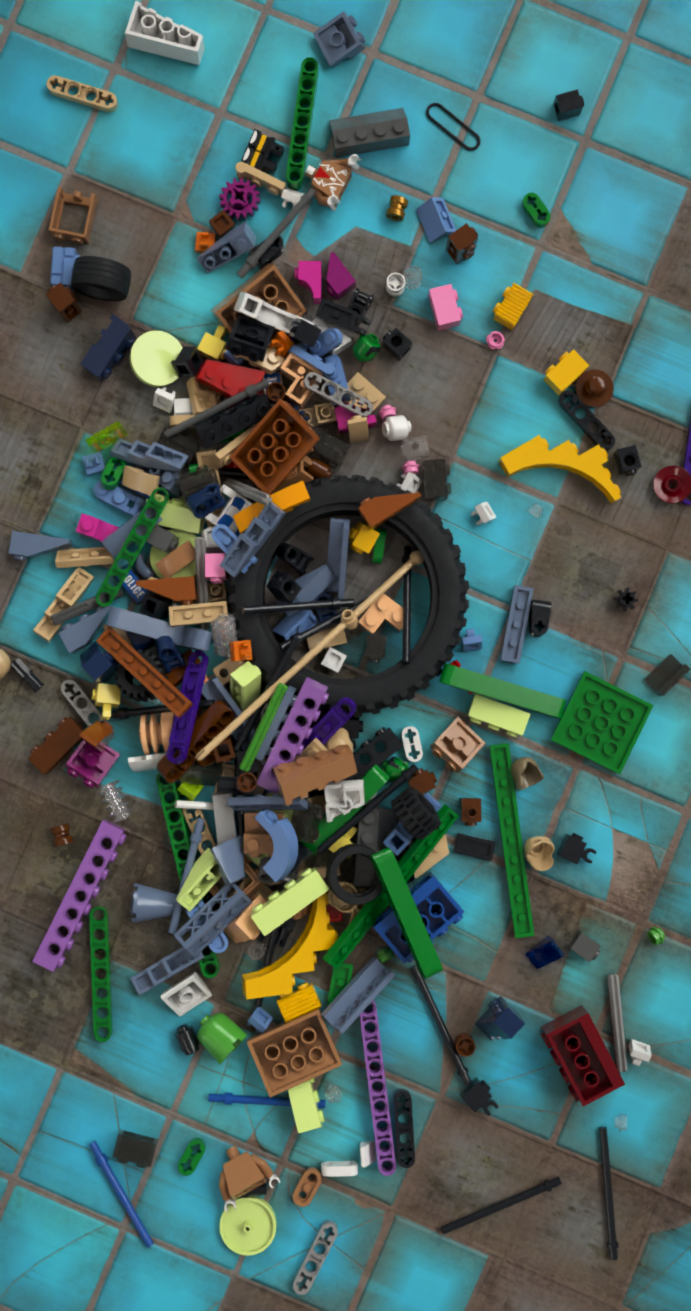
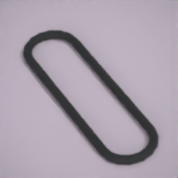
(449, 133)

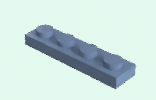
(516, 624)
(280, 717)
(261, 803)

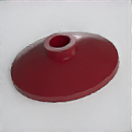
(675, 475)

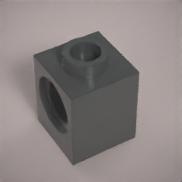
(163, 539)
(584, 946)

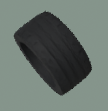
(101, 278)
(332, 881)

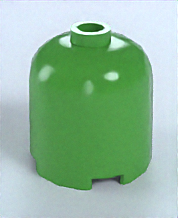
(220, 1035)

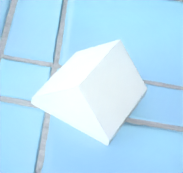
(186, 994)

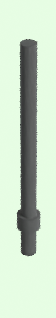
(252, 260)
(250, 391)

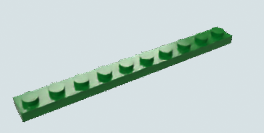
(511, 841)
(372, 910)

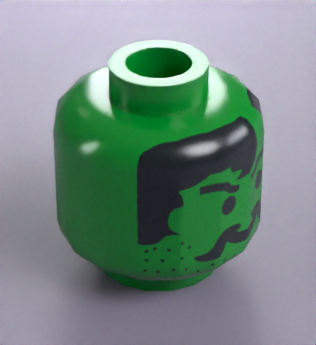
(366, 347)
(394, 768)

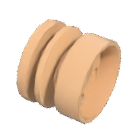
(155, 733)

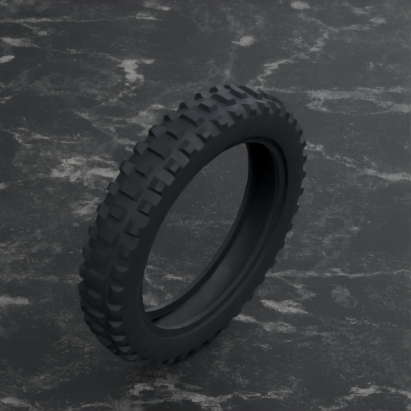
(446, 585)

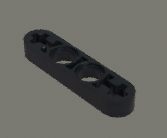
(589, 418)
(404, 1128)

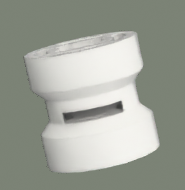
(395, 280)

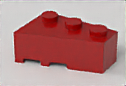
(227, 378)

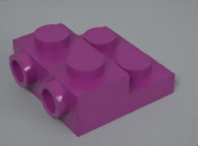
(91, 764)

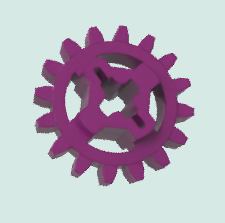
(235, 206)

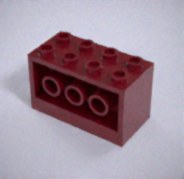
(594, 1071)

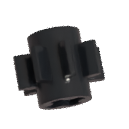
(621, 603)

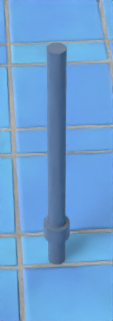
(195, 838)

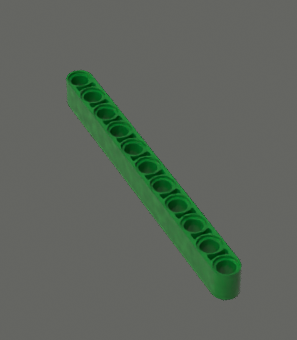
(177, 845)

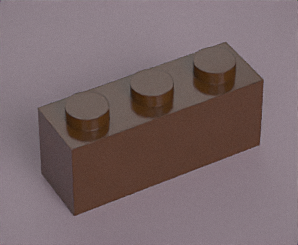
(56, 745)

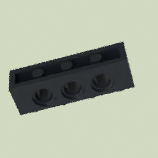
(233, 419)
(392, 745)

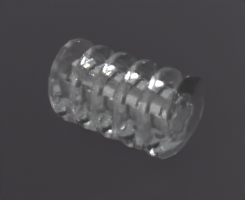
(223, 633)
(115, 801)

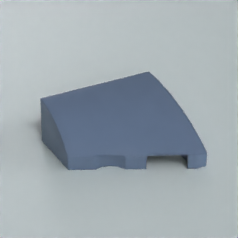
(230, 860)

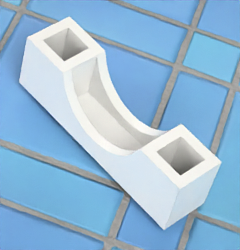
(264, 312)

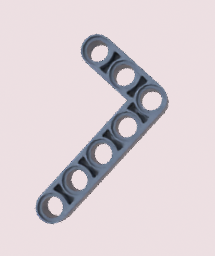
(154, 628)

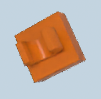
(204, 241)
(282, 344)
(241, 650)

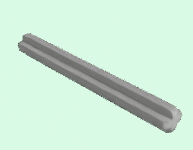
(248, 491)
(202, 591)
(617, 1022)

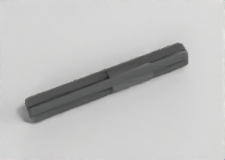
(82, 607)

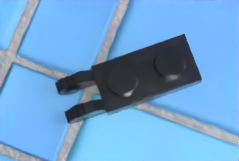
(341, 317)

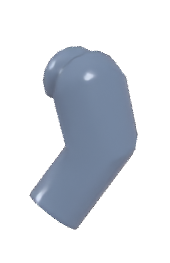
(142, 569)

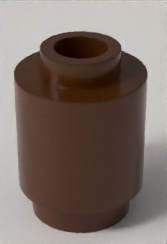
(318, 469)

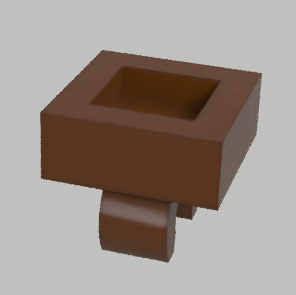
(222, 223)

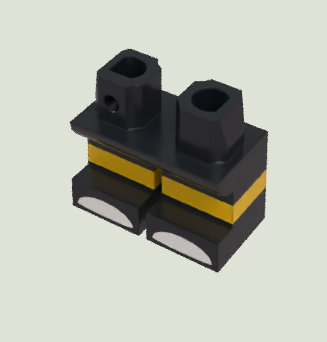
(260, 151)

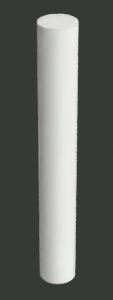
(194, 805)

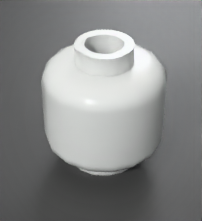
(396, 428)

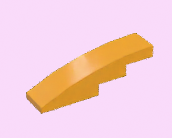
(285, 499)

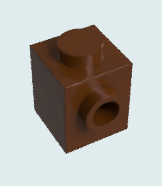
(225, 751)
(423, 781)
(470, 811)

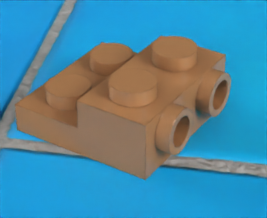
(457, 745)
(256, 838)

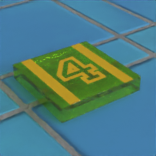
(106, 437)

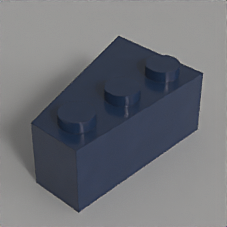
(109, 349)
(98, 663)
(500, 1020)

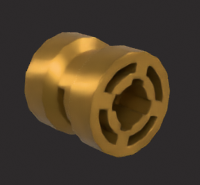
(397, 207)

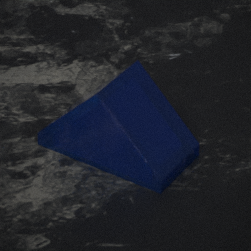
(544, 952)

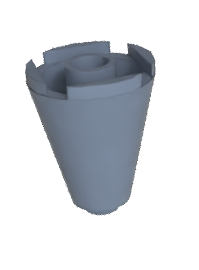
(151, 903)

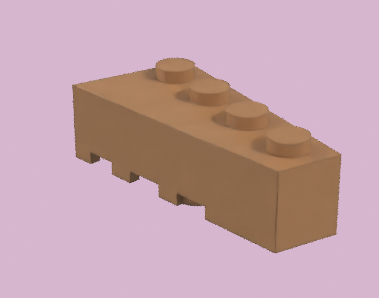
(314, 772)

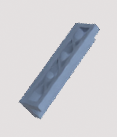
(338, 554)
(215, 690)
(215, 921)
(356, 994)

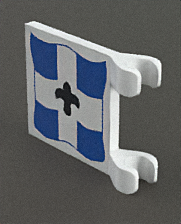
(234, 505)

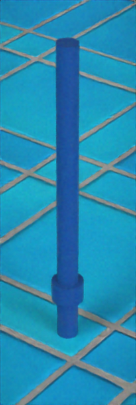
(229, 1098)
(102, 1160)

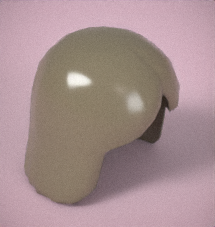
(525, 773)

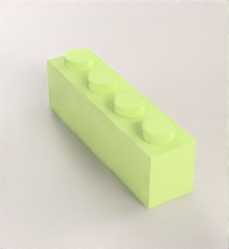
(289, 901)

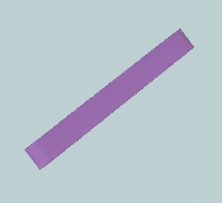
(380, 1094)

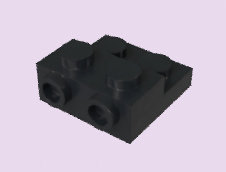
(250, 338)

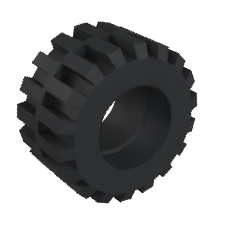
(125, 679)
(415, 813)

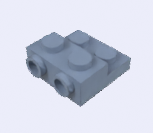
(340, 39)

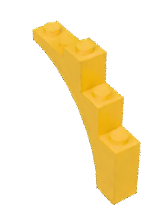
(588, 465)
(279, 976)

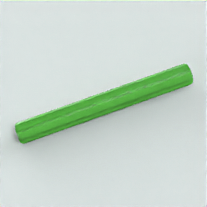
(263, 727)

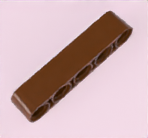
(205, 729)

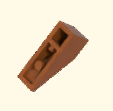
(382, 508)
(177, 589)
(98, 735)

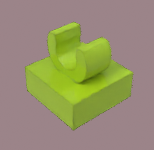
(190, 790)

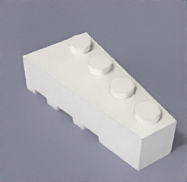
(162, 36)

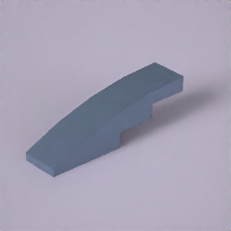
(149, 456)
(252, 539)
(164, 970)

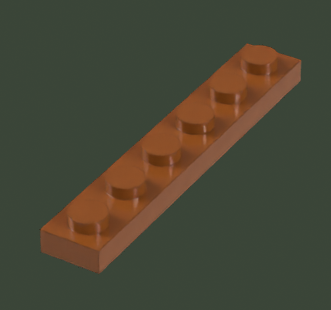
(144, 672)

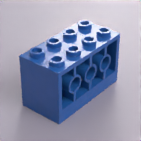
(425, 894)

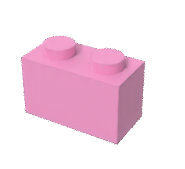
(444, 307)
(213, 570)

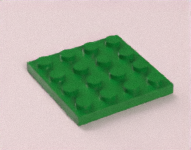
(601, 722)

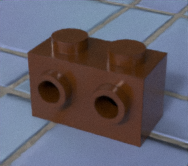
(462, 243)
(64, 301)

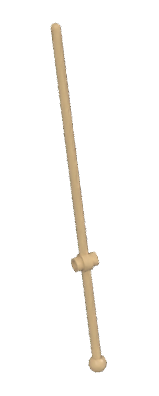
(349, 621)

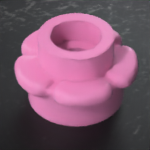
(499, 337)
(387, 411)
(411, 466)

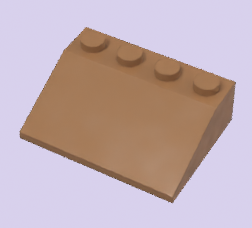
(266, 285)
(294, 1052)

